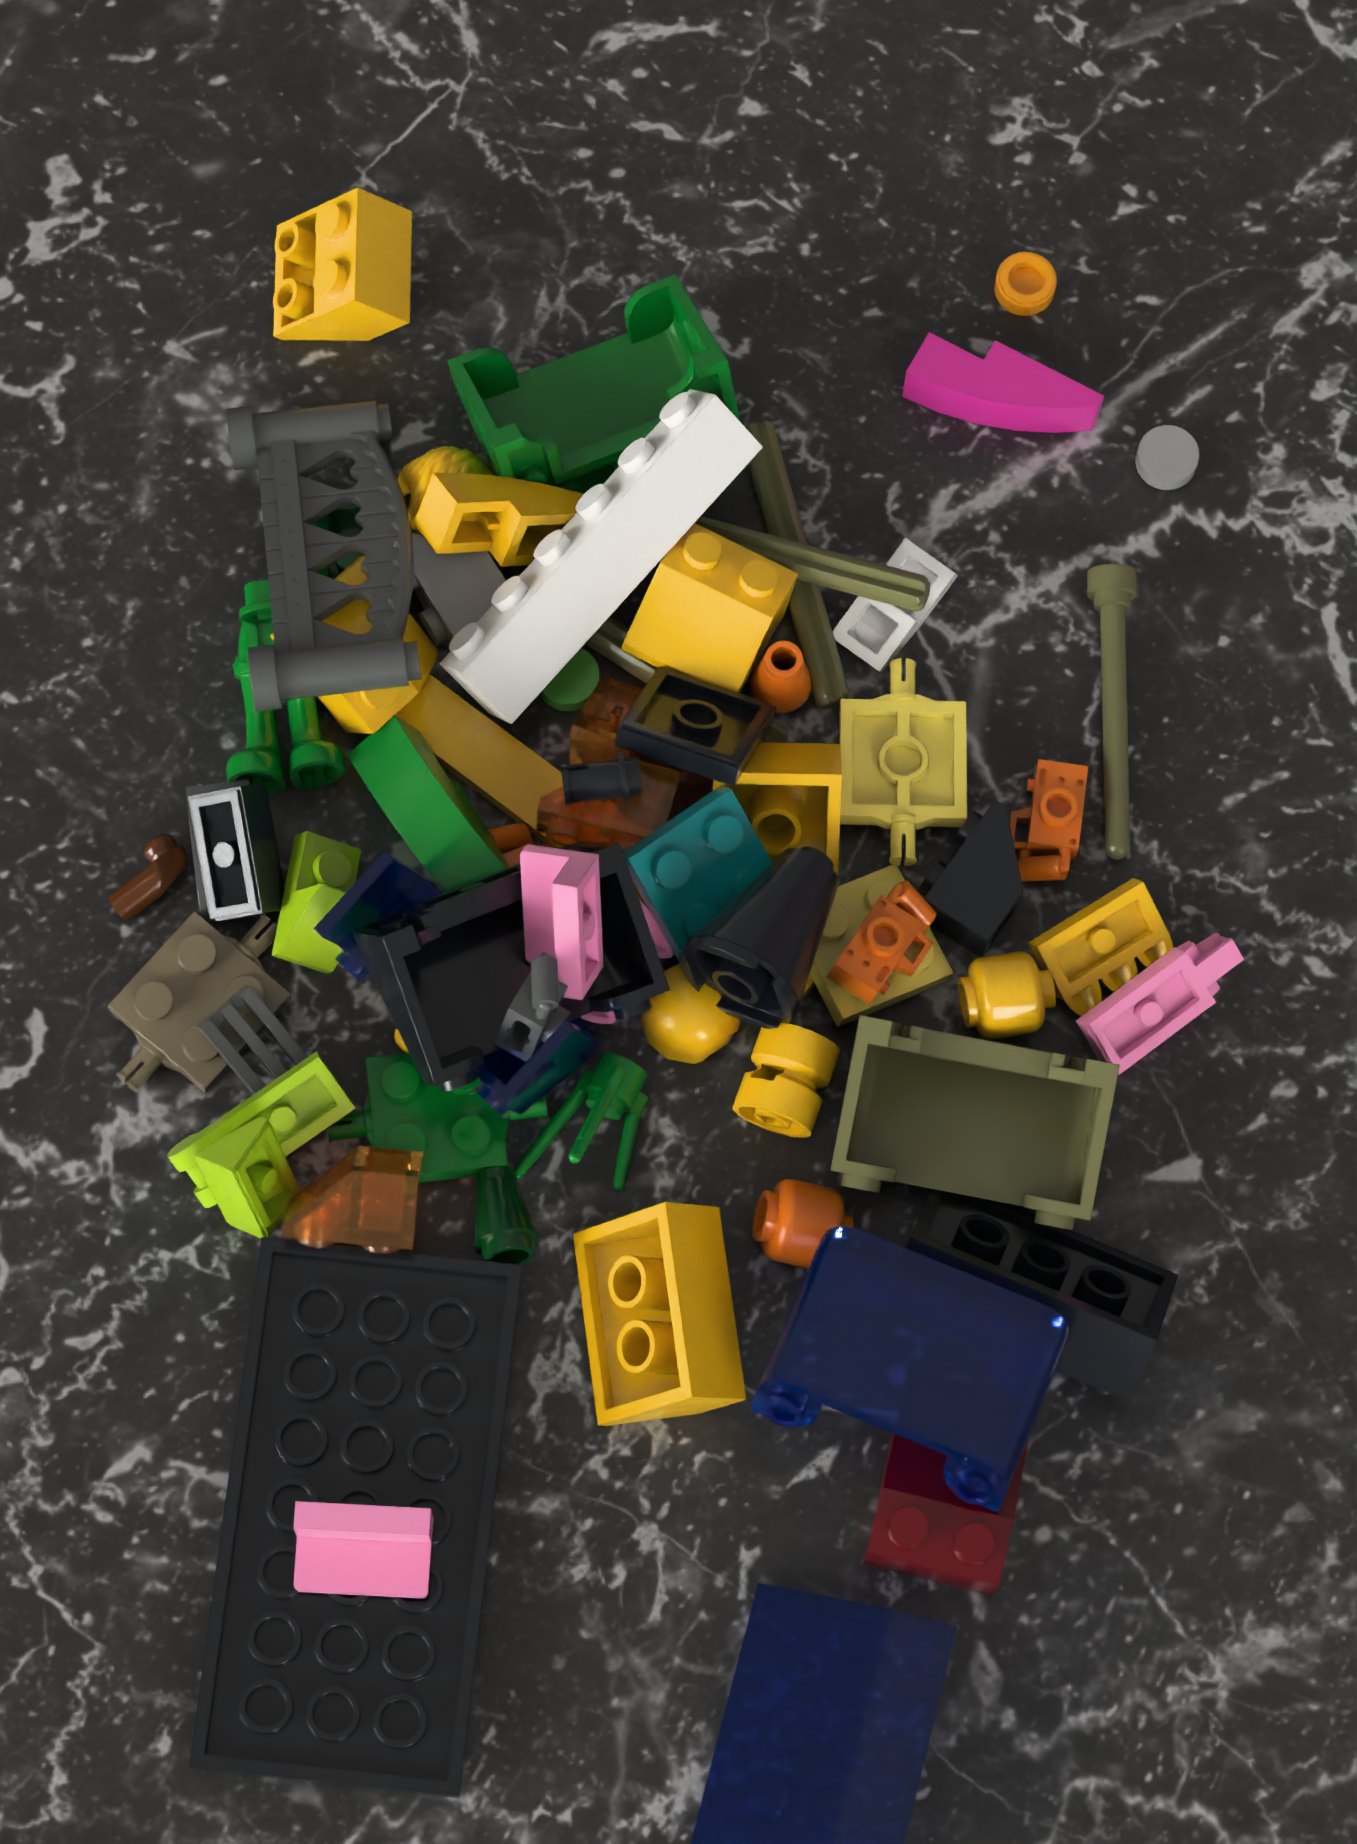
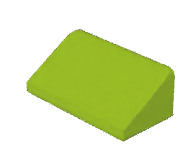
(249, 1177)

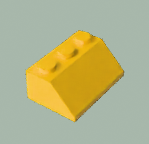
(659, 1314)

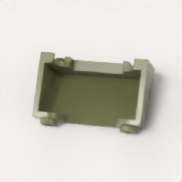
(974, 1119)

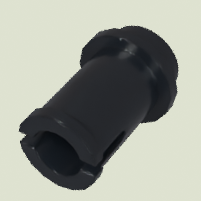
(601, 780)

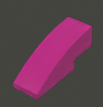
(1000, 390)

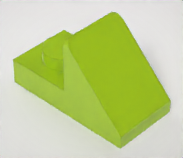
(315, 881)

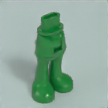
(311, 759)

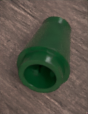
(502, 1218)

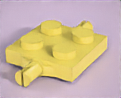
(903, 762)

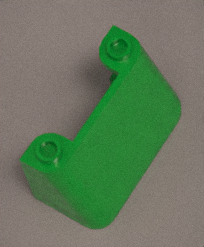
(583, 410)

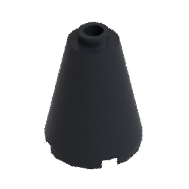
(765, 939)

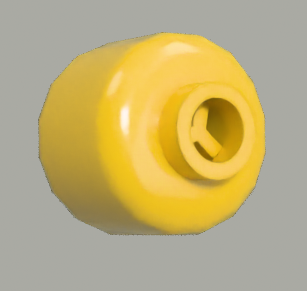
(1005, 995)

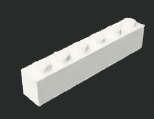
(600, 554)

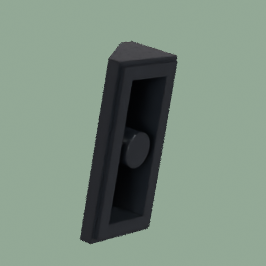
(237, 852)

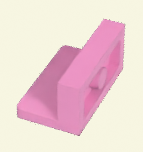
(563, 913)
(362, 1549)

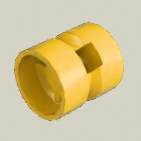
(784, 1085)

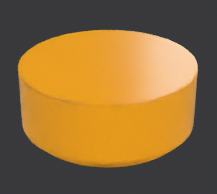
(1025, 283)

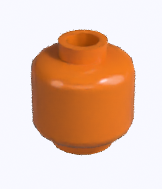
(795, 1219)

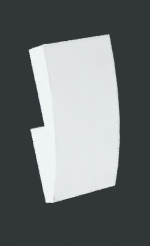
(881, 630)

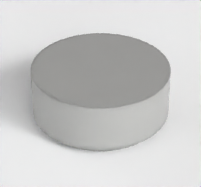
(1167, 457)

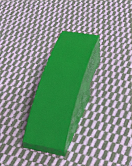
(426, 805)

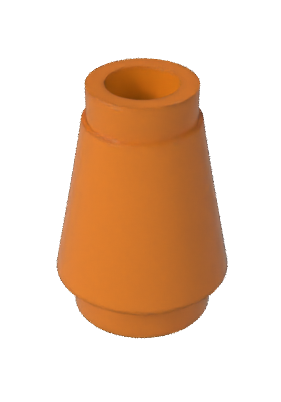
(781, 677)

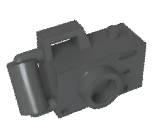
(534, 1010)

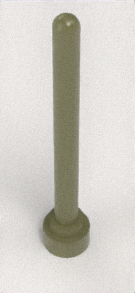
(1112, 591)

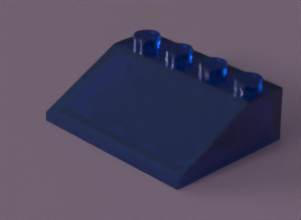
(824, 1723)

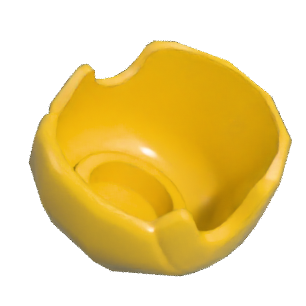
(687, 1022)

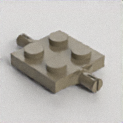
(182, 988)

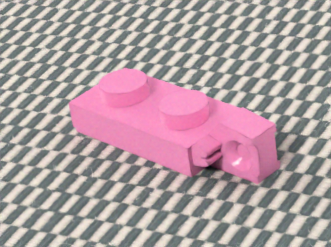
(1158, 1001)

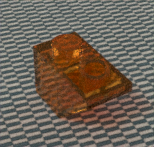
(611, 818)
(360, 1200)

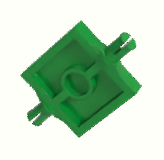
(451, 1127)

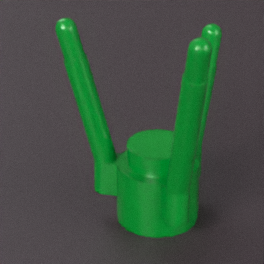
(610, 1091)

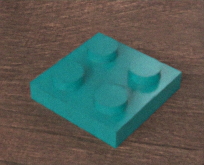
(696, 864)

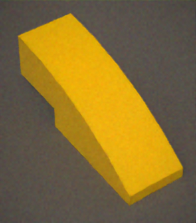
(492, 515)

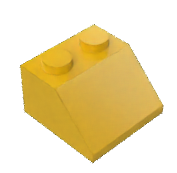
(710, 609)
(793, 796)

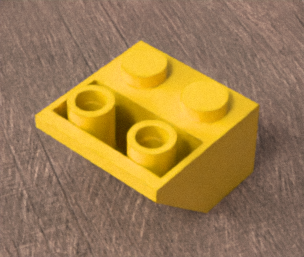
(343, 270)

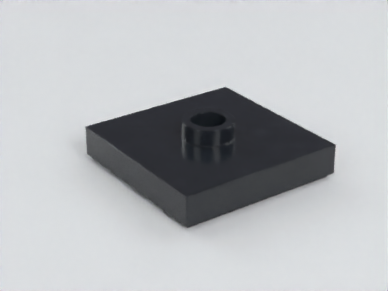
(695, 726)

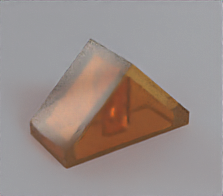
(597, 724)

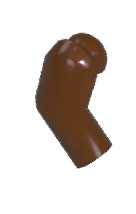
(152, 881)

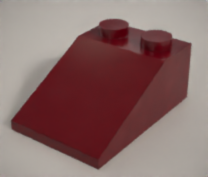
(932, 1532)

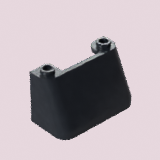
(461, 960)

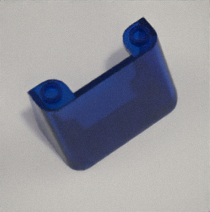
(917, 1357)

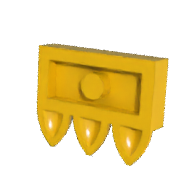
(1102, 945)

